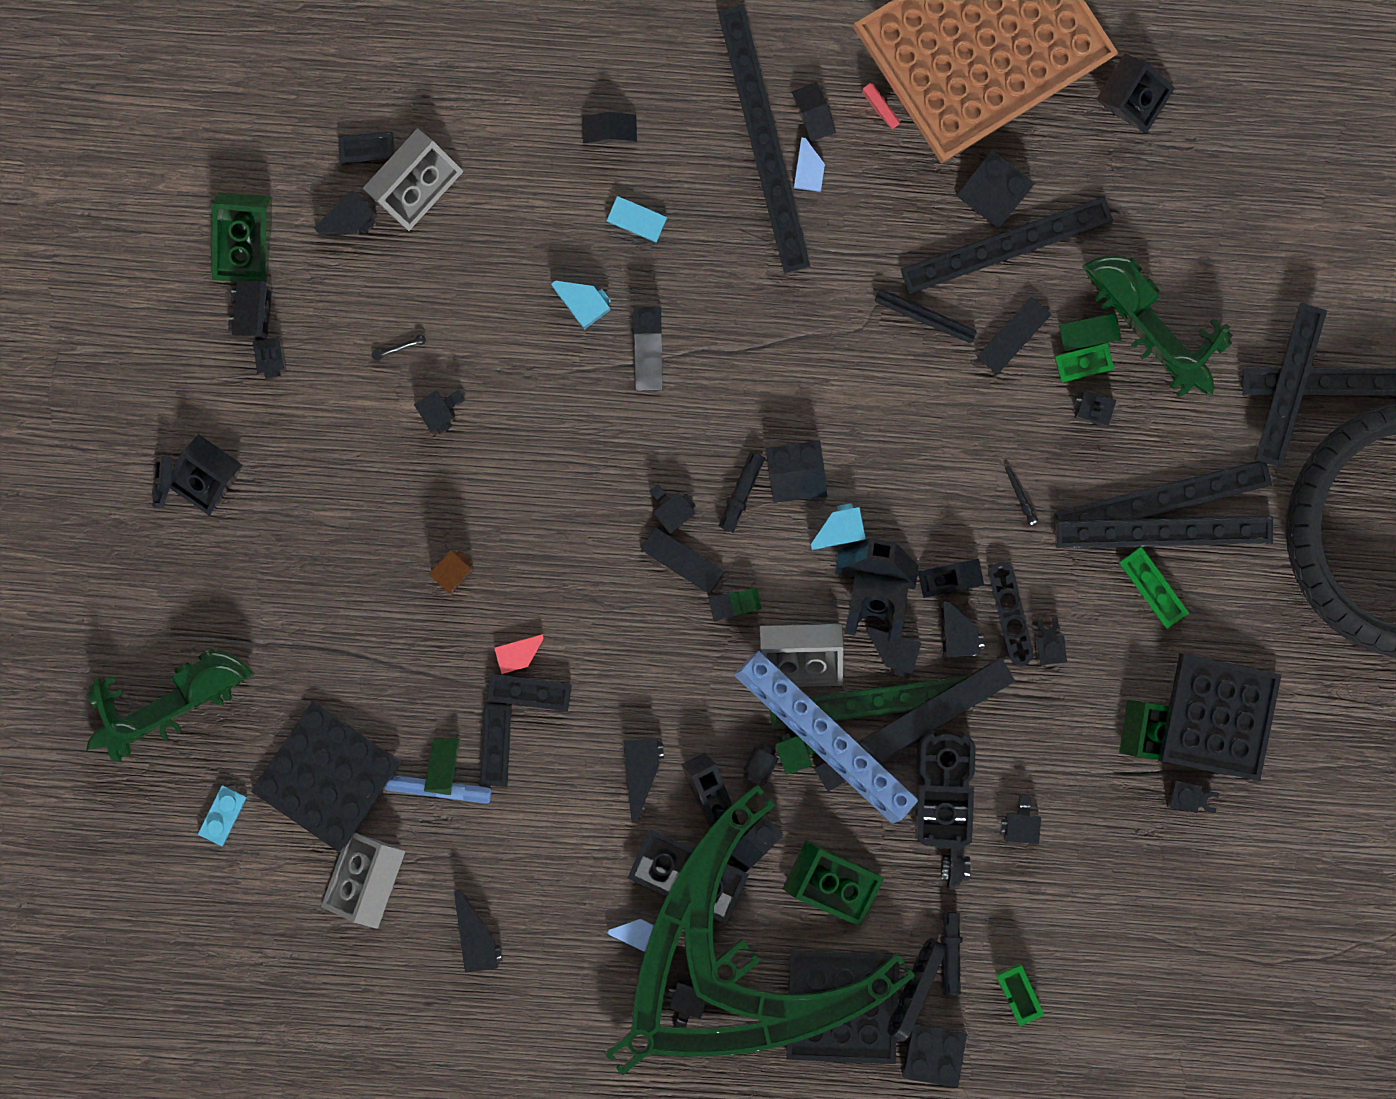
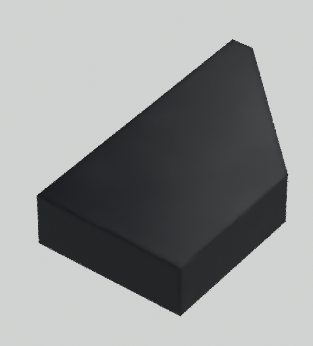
(162, 480)

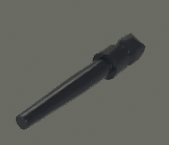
(1026, 507)

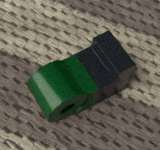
(734, 604)

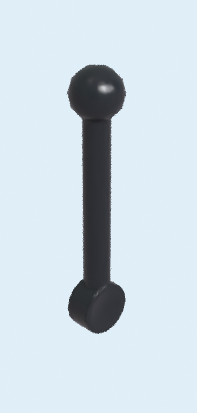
(378, 355)

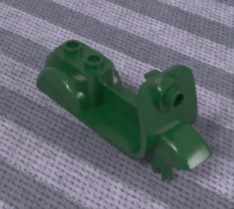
(1131, 297)
(195, 685)

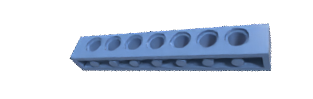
(825, 737)

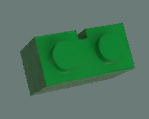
(1017, 986)

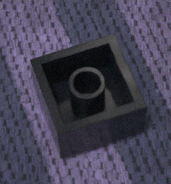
(935, 1055)

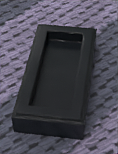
(366, 147)

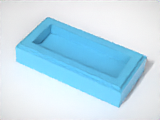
(636, 219)

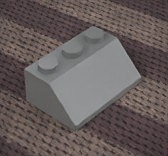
(413, 179)
(805, 653)
(363, 880)

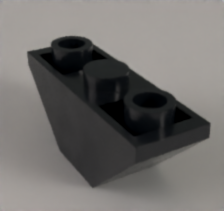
(877, 558)

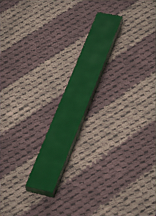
(876, 700)

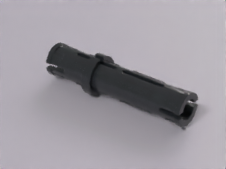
(737, 502)
(952, 953)

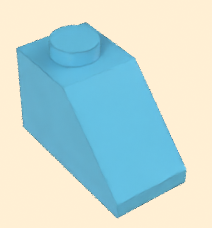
(583, 301)
(840, 528)

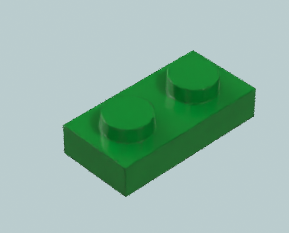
(1084, 363)

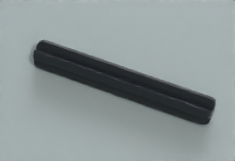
(925, 316)

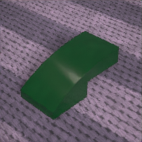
(1090, 332)

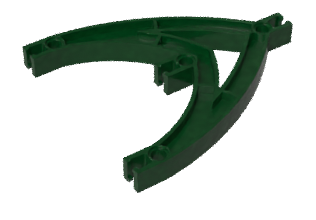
(780, 1016)

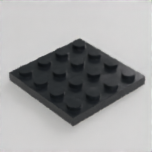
(1219, 717)
(326, 777)
(860, 1039)

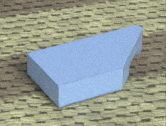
(809, 168)
(633, 933)

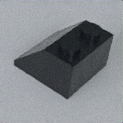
(1135, 92)
(995, 189)
(251, 310)
(796, 471)
(204, 474)
(959, 633)

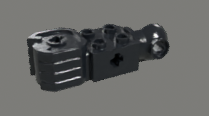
(946, 801)

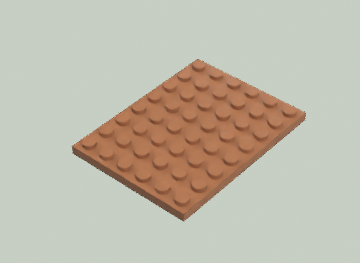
(980, 62)

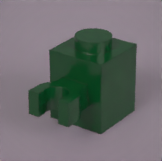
(793, 753)

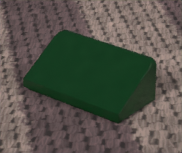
(442, 766)

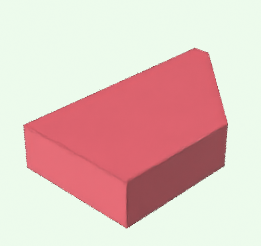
(880, 106)
(517, 654)

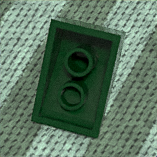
(241, 237)
(1143, 729)
(832, 883)

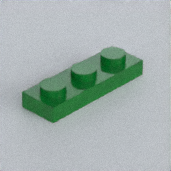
(1153, 588)

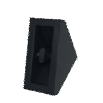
(814, 112)
(609, 128)

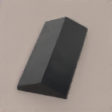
(661, 862)

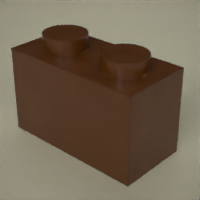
(452, 570)

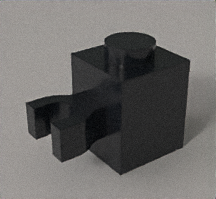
(269, 357)
(1094, 408)
(436, 410)
(673, 510)
(1050, 648)
(1189, 797)
(1021, 826)
(685, 1002)

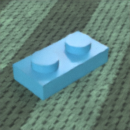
(222, 815)

